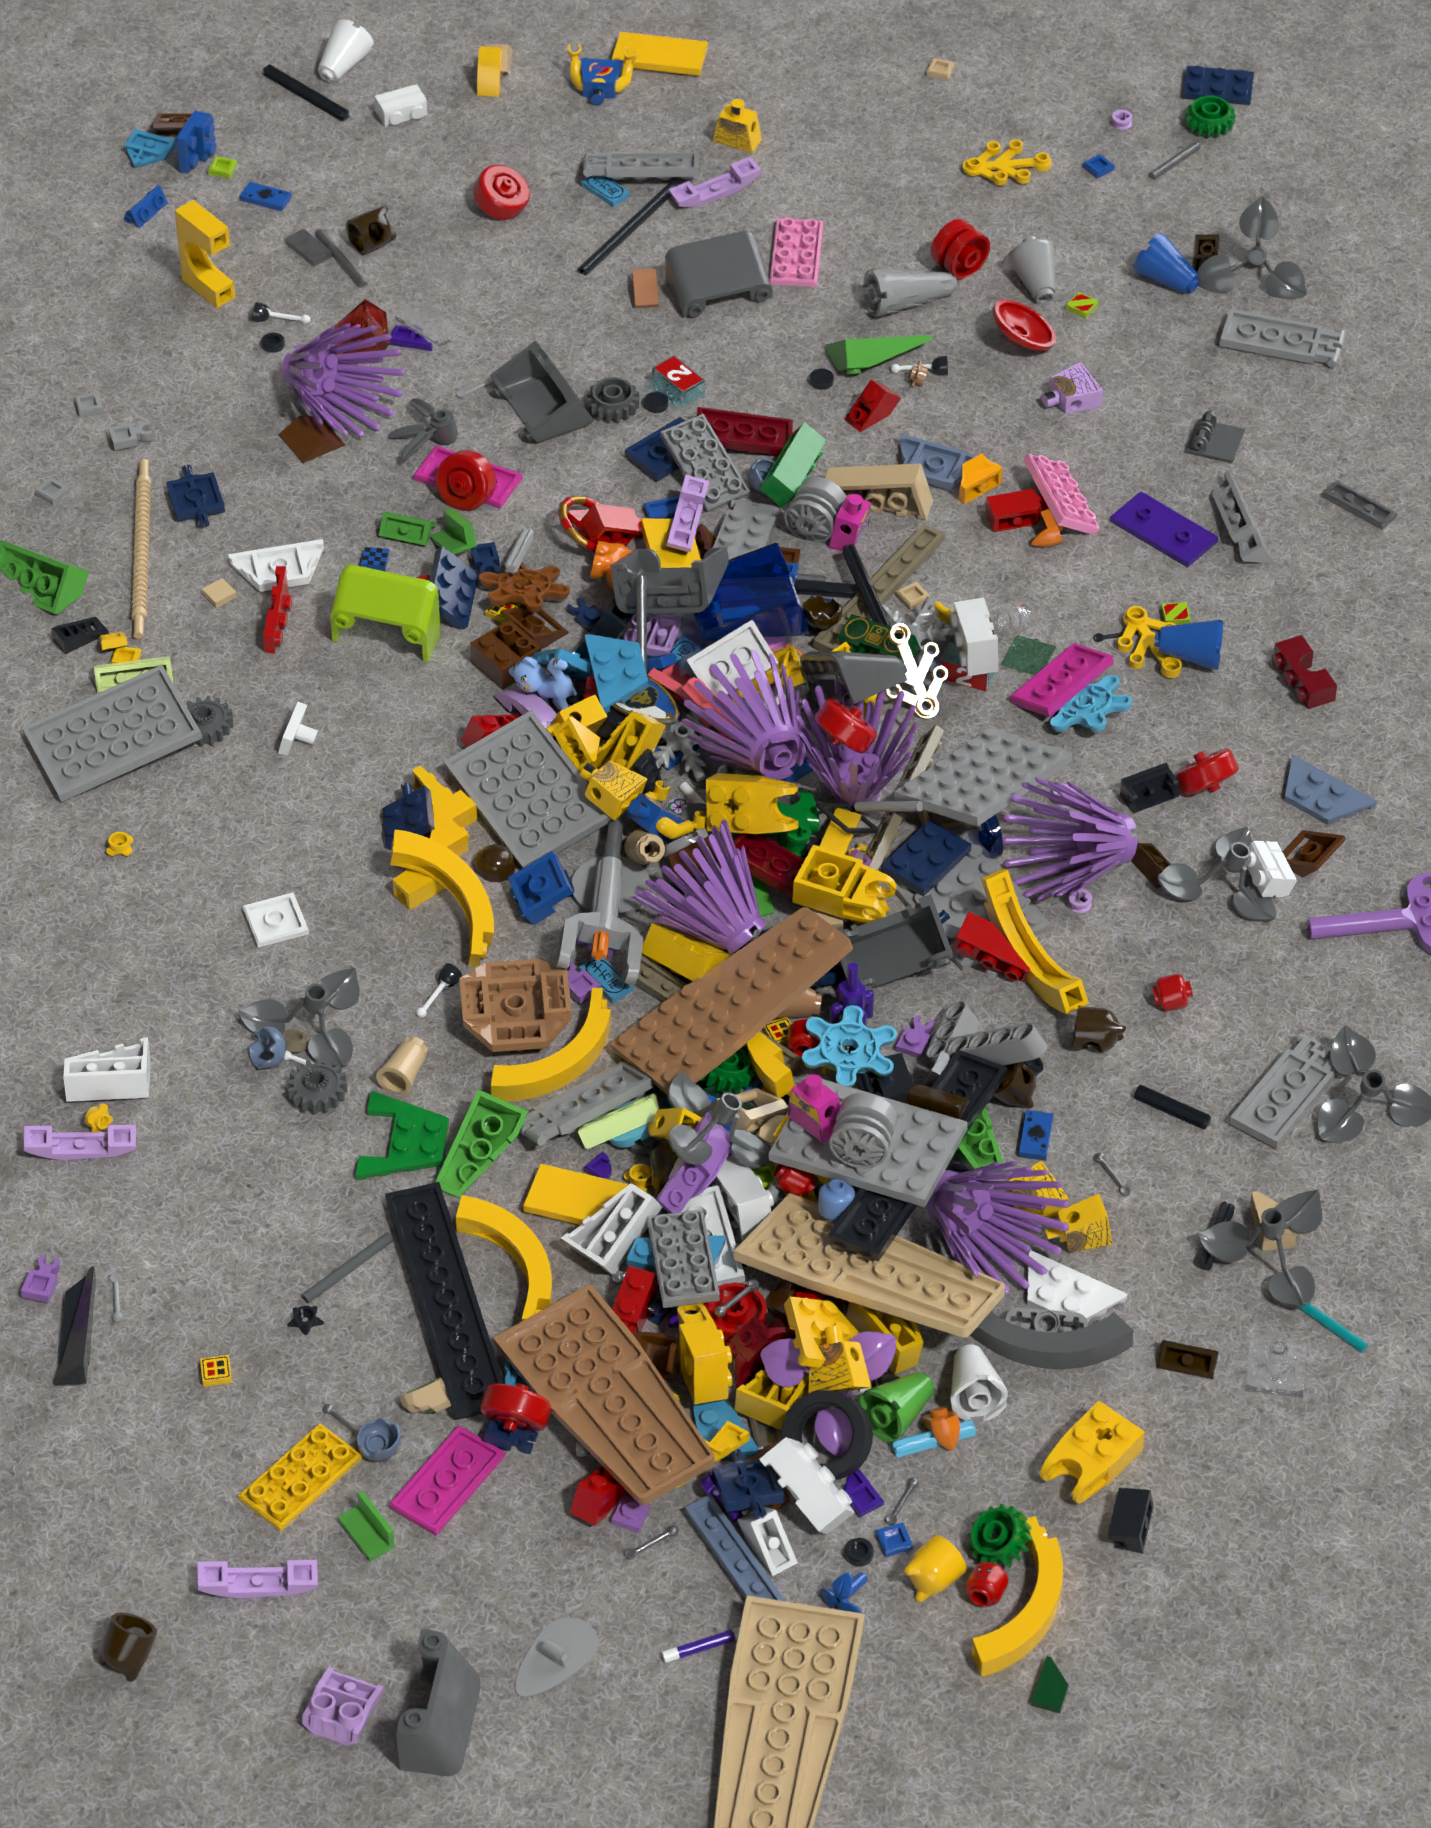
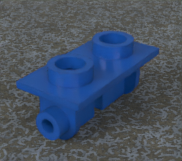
(146, 207)

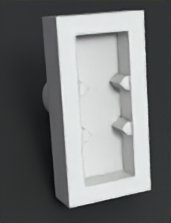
(296, 730)

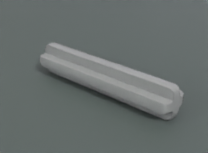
(519, 551)

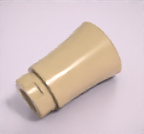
(636, 844)
(403, 1066)

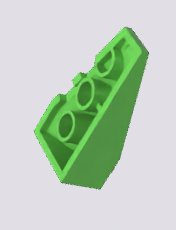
(863, 353)
(49, 580)
(483, 1136)
(979, 1144)

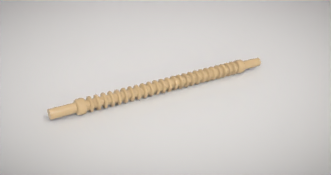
(141, 548)

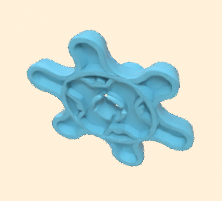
(1080, 710)
(854, 1033)

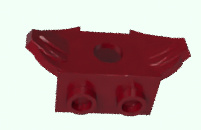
(750, 1342)

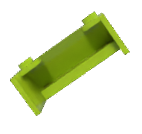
(389, 600)

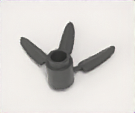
(442, 426)

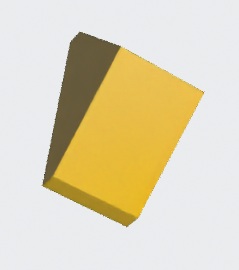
(577, 742)

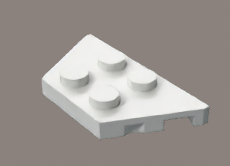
(260, 564)
(1069, 1290)

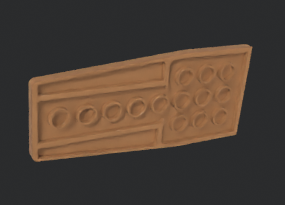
(732, 1000)
(607, 1394)

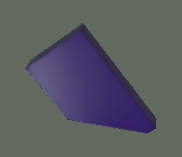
(405, 337)
(862, 1494)

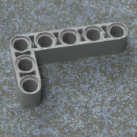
(998, 1045)

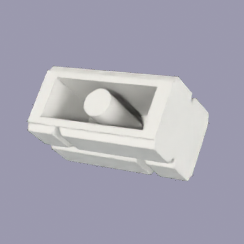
(400, 105)
(1270, 869)

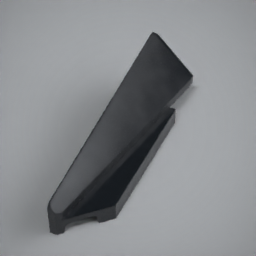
(77, 1330)

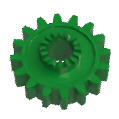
(1210, 116)
(732, 1073)
(999, 1535)

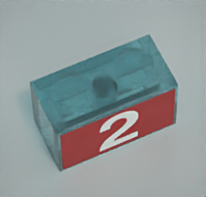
(678, 382)
(959, 675)

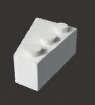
(975, 636)
(743, 1196)
(612, 1230)
(809, 1484)

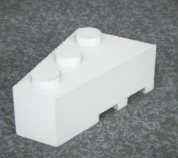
(109, 1075)

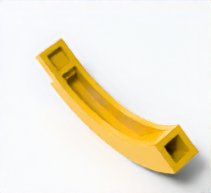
(449, 870)
(1045, 976)
(562, 1067)
(517, 1239)
(1022, 1634)

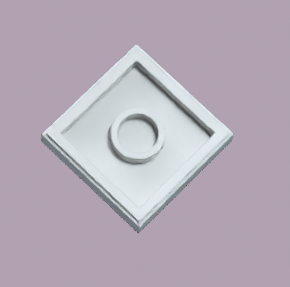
(275, 920)

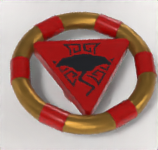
(574, 517)

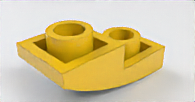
(489, 71)

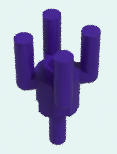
(852, 993)

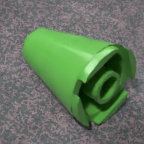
(896, 1404)

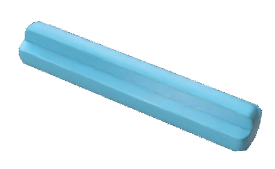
(927, 1440)

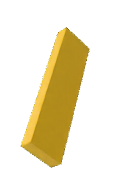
(835, 837)

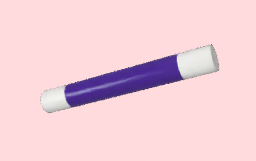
(700, 1645)

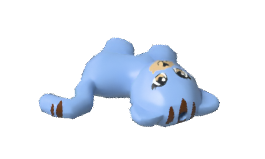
(533, 678)

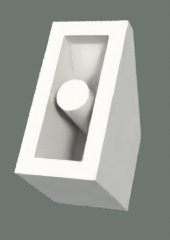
(768, 1540)

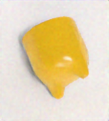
(934, 1567)

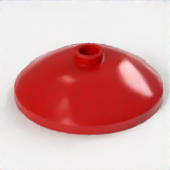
(1023, 325)

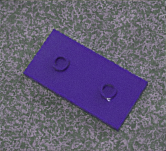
(1164, 529)

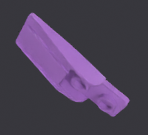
(692, 1179)

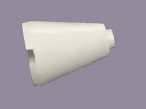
(344, 50)
(976, 1385)

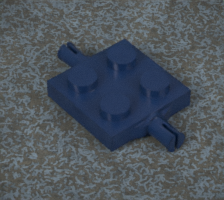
(195, 496)
(409, 813)
(747, 1485)

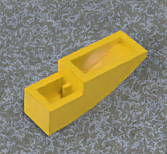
(769, 1065)

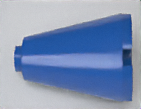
(1166, 265)
(1192, 642)

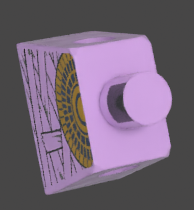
(1073, 390)

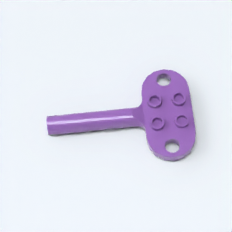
(1414, 917)

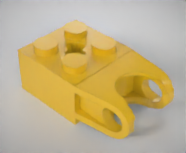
(756, 803)
(840, 885)
(703, 1355)
(1094, 1451)

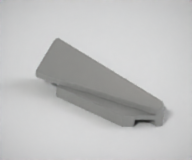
(1240, 522)

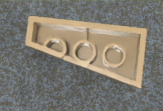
(887, 487)

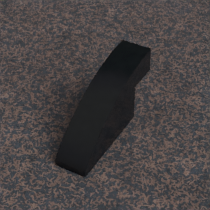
(609, 625)

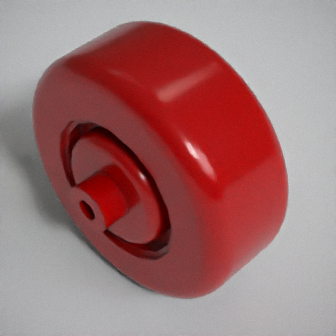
(501, 192)
(465, 480)
(845, 726)
(1207, 771)
(516, 1407)

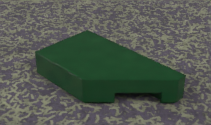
(1051, 1688)

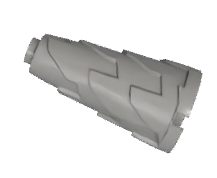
(899, 289)

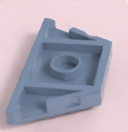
(940, 463)
(1323, 794)

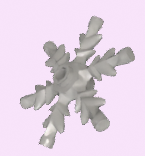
(919, 619)
(678, 741)

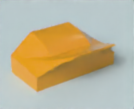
(978, 477)

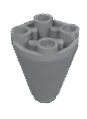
(1035, 266)

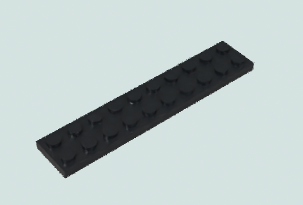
(876, 1219)
(444, 1296)

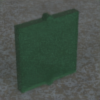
(1028, 655)

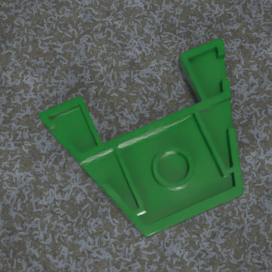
(416, 1138)

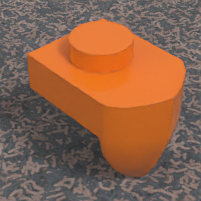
(1051, 535)
(944, 1425)

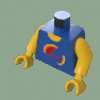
(601, 76)
(661, 820)

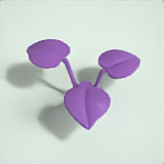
(831, 1425)

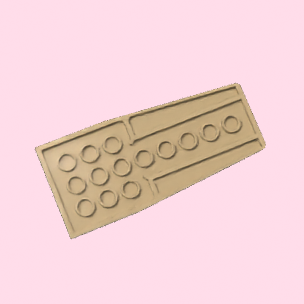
(904, 1282)
(785, 1712)

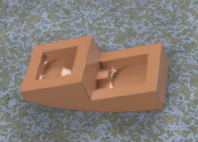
(645, 288)

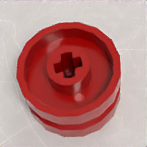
(960, 248)
(740, 1313)

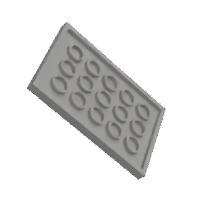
(112, 733)
(983, 776)
(526, 789)
(964, 893)
(914, 1162)

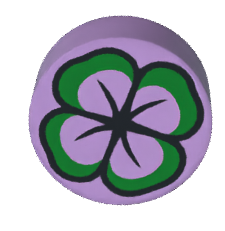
(677, 805)

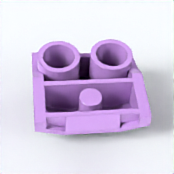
(661, 633)
(341, 1707)

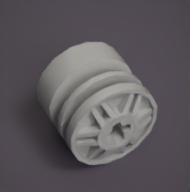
(814, 509)
(863, 1130)

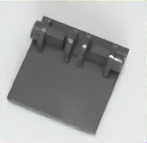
(1215, 439)

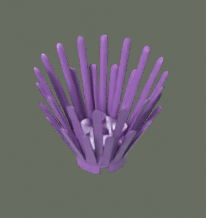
(320, 372)
(766, 740)
(852, 774)
(1097, 839)
(733, 911)
(968, 1205)

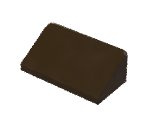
(1150, 862)
(937, 1101)
(1187, 1359)

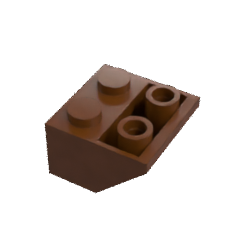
(501, 650)

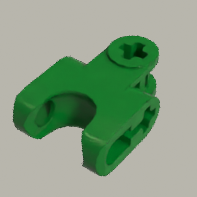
(808, 820)

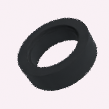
(860, 1422)

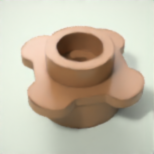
(917, 374)

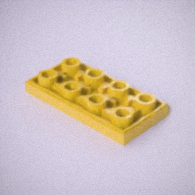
(663, 53)
(656, 536)
(569, 1194)
(300, 1477)

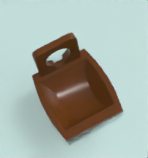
(662, 1351)

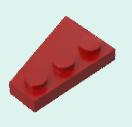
(277, 616)

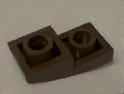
(1204, 247)

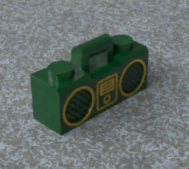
(873, 638)

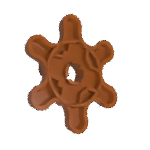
(535, 584)

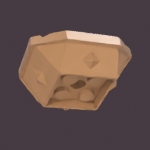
(515, 1004)

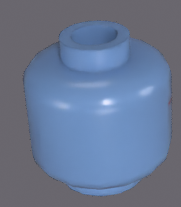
(834, 1199)

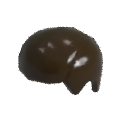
(821, 613)
(495, 863)

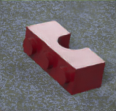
(1310, 687)

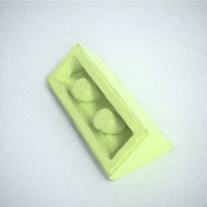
(116, 673)
(619, 1121)

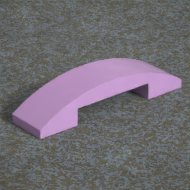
(740, 176)
(687, 513)
(526, 701)
(79, 1145)
(219, 1580)

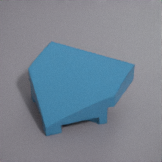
(148, 148)

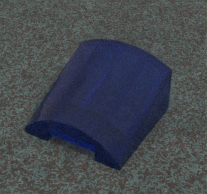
(755, 589)

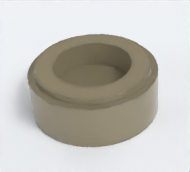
(295, 1040)

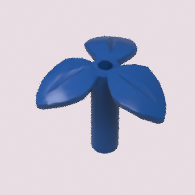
(843, 1589)

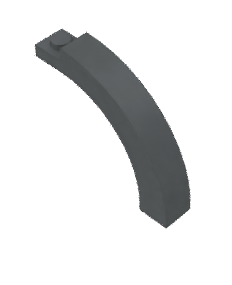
(1056, 1349)

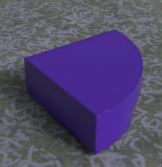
(599, 1166)

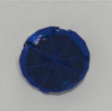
(991, 837)

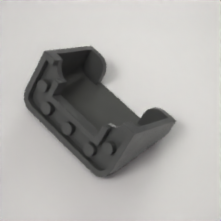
(716, 270)
(540, 395)
(668, 588)
(856, 673)
(898, 945)
(438, 1737)

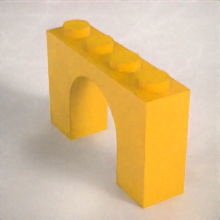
(197, 234)

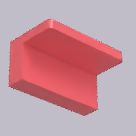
(671, 680)

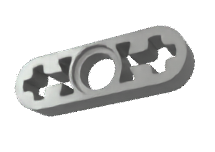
(1039, 1314)

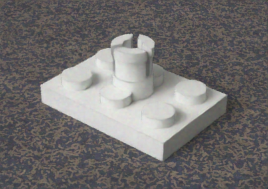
(737, 642)

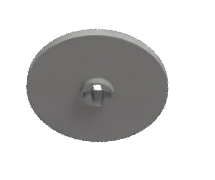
(632, 880)

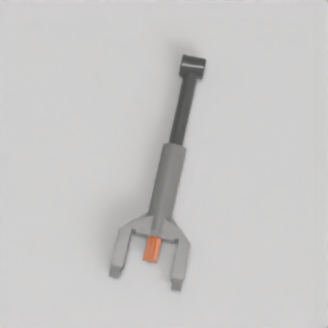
(601, 925)

